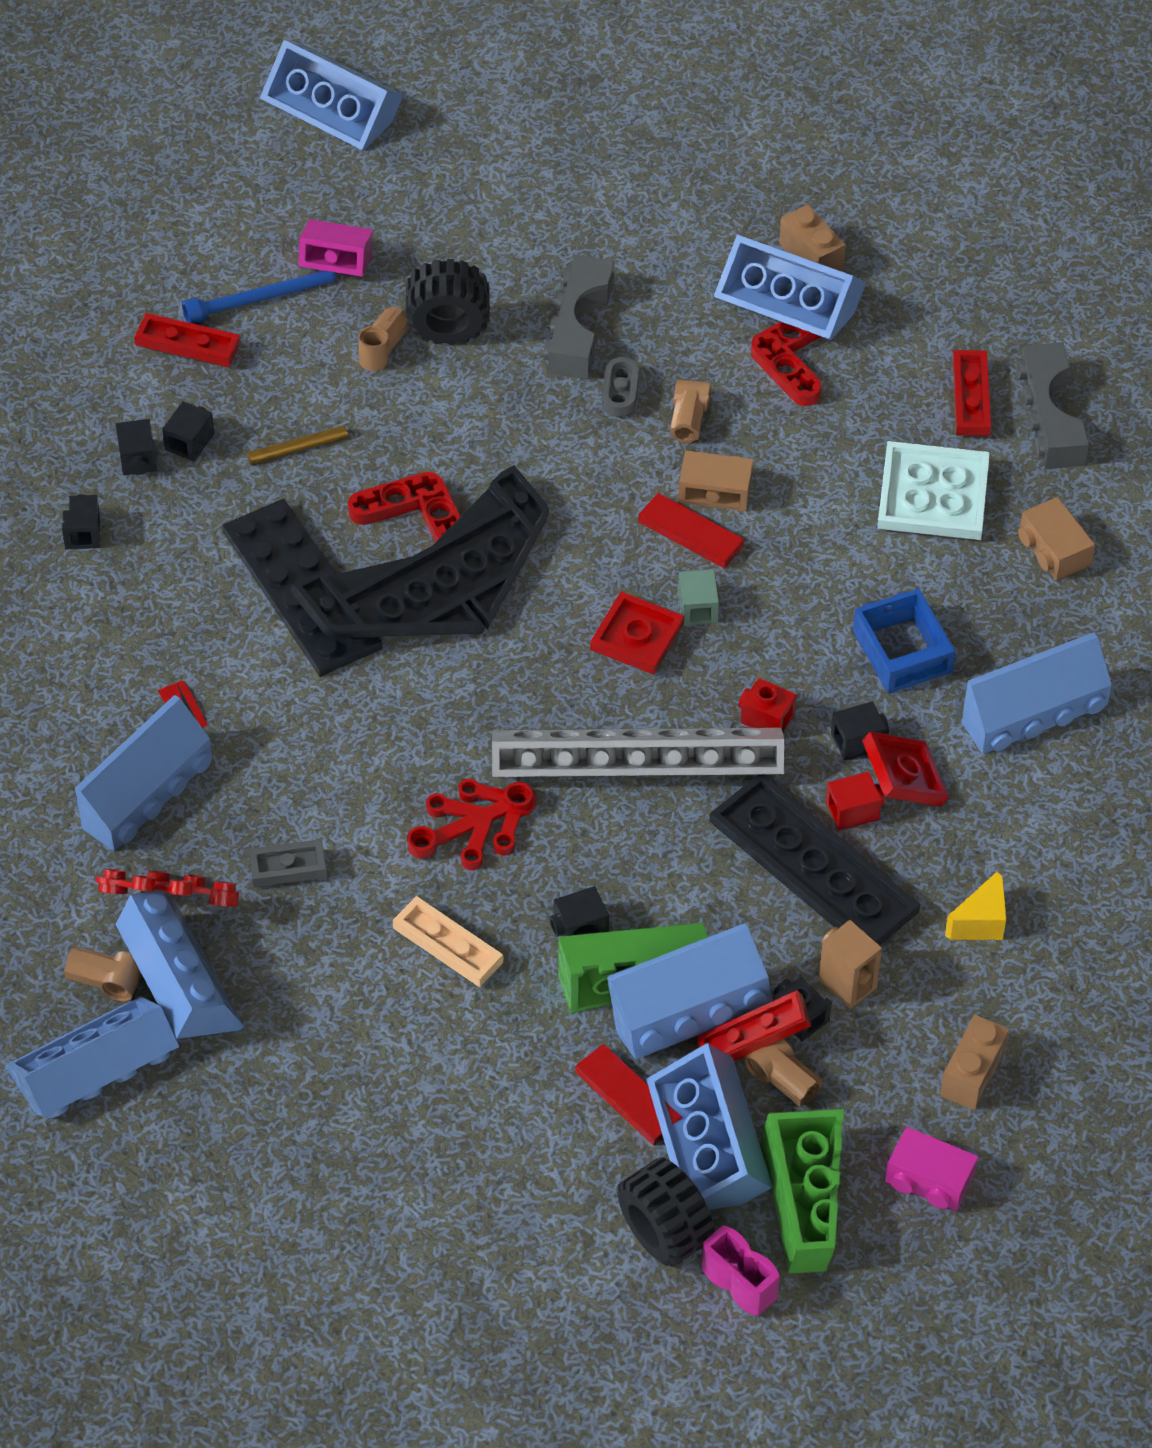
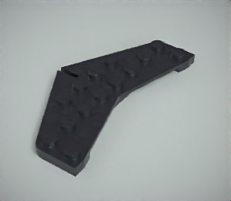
(443, 588)

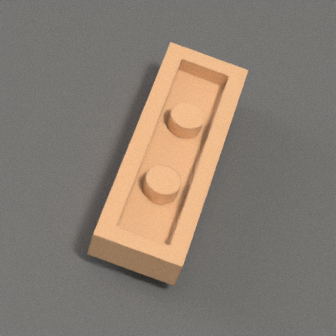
(448, 941)

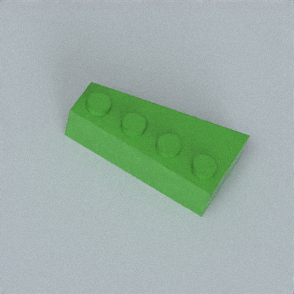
(590, 958)
(805, 1177)

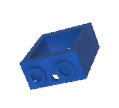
(913, 667)

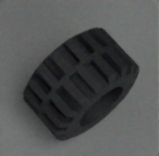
(447, 301)
(665, 1211)

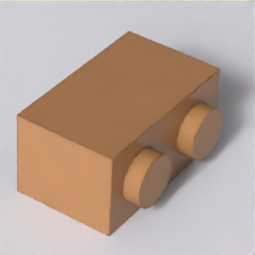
(809, 237)
(715, 480)
(1056, 539)
(849, 963)
(974, 1062)

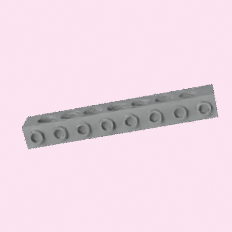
(637, 752)

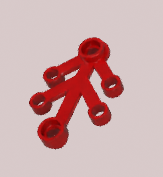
(474, 818)
(116, 882)

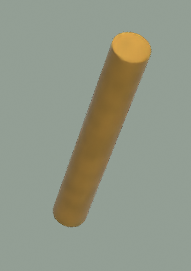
(297, 445)

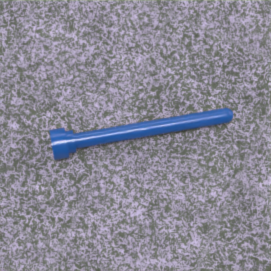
(197, 310)

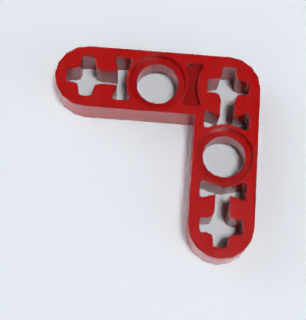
(783, 355)
(424, 500)

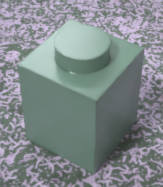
(698, 597)

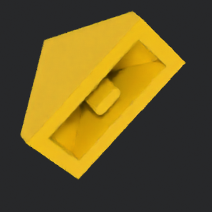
(981, 914)

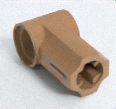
(379, 339)
(689, 405)
(115, 975)
(781, 1068)

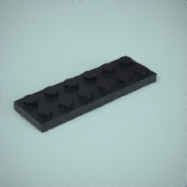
(278, 555)
(812, 860)

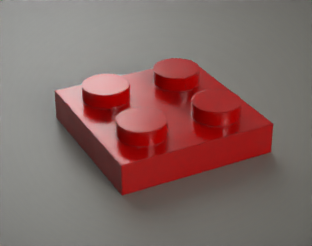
(637, 633)
(905, 769)

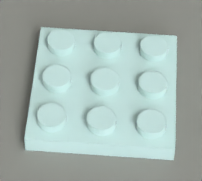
(933, 490)

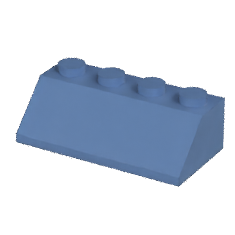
(330, 95)
(789, 288)
(1036, 694)
(143, 775)
(175, 967)
(688, 991)
(93, 1057)
(716, 1132)

